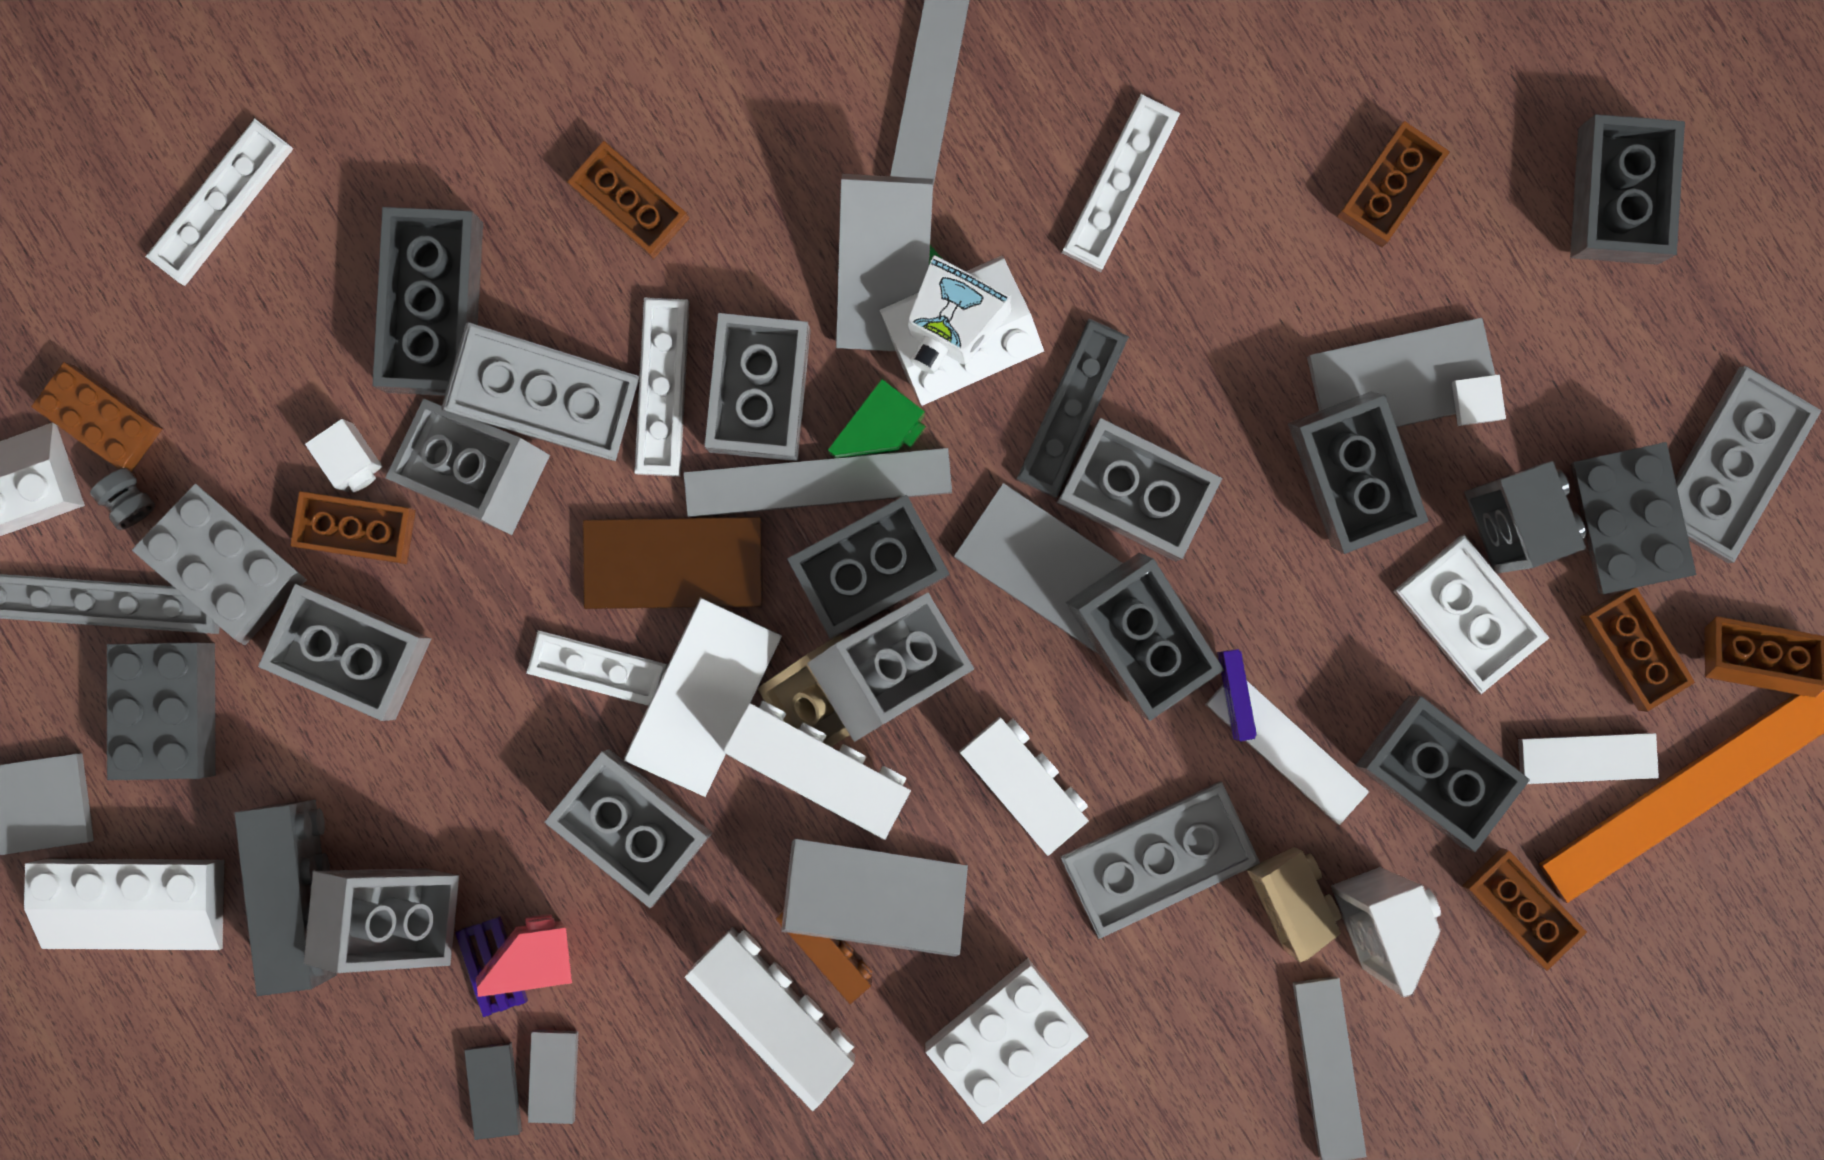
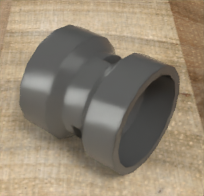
(122, 499)

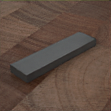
(1072, 408)

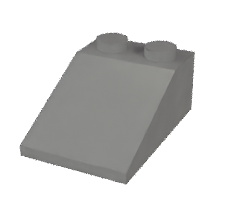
(468, 466)

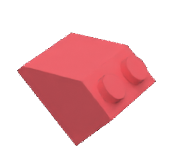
(528, 959)

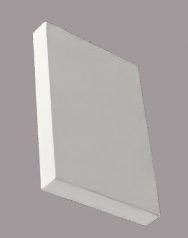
(1471, 614)

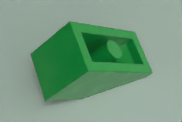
(880, 425)

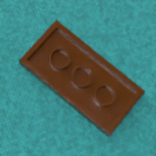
(672, 563)

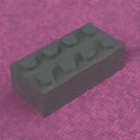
(424, 296)
(277, 862)

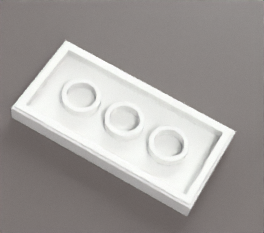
(702, 697)

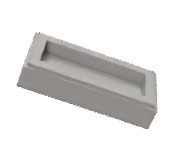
(553, 1076)

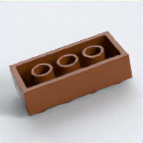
(1393, 184)
(628, 200)
(96, 417)
(353, 527)
(1637, 649)
(1764, 656)
(1524, 909)
(836, 962)

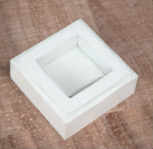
(1478, 400)

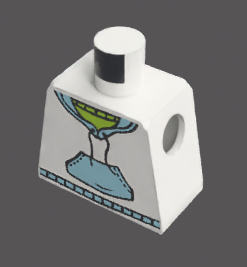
(954, 315)

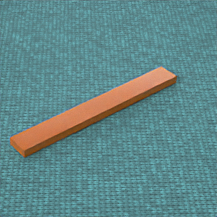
(1685, 795)

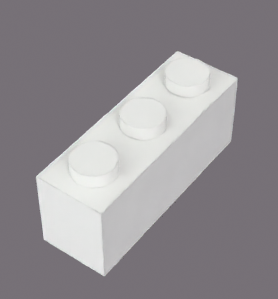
(1025, 784)

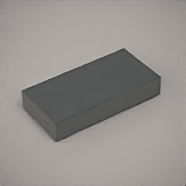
(493, 1091)

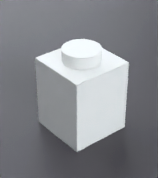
(345, 456)

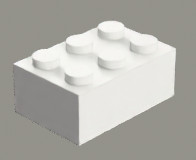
(1005, 1040)

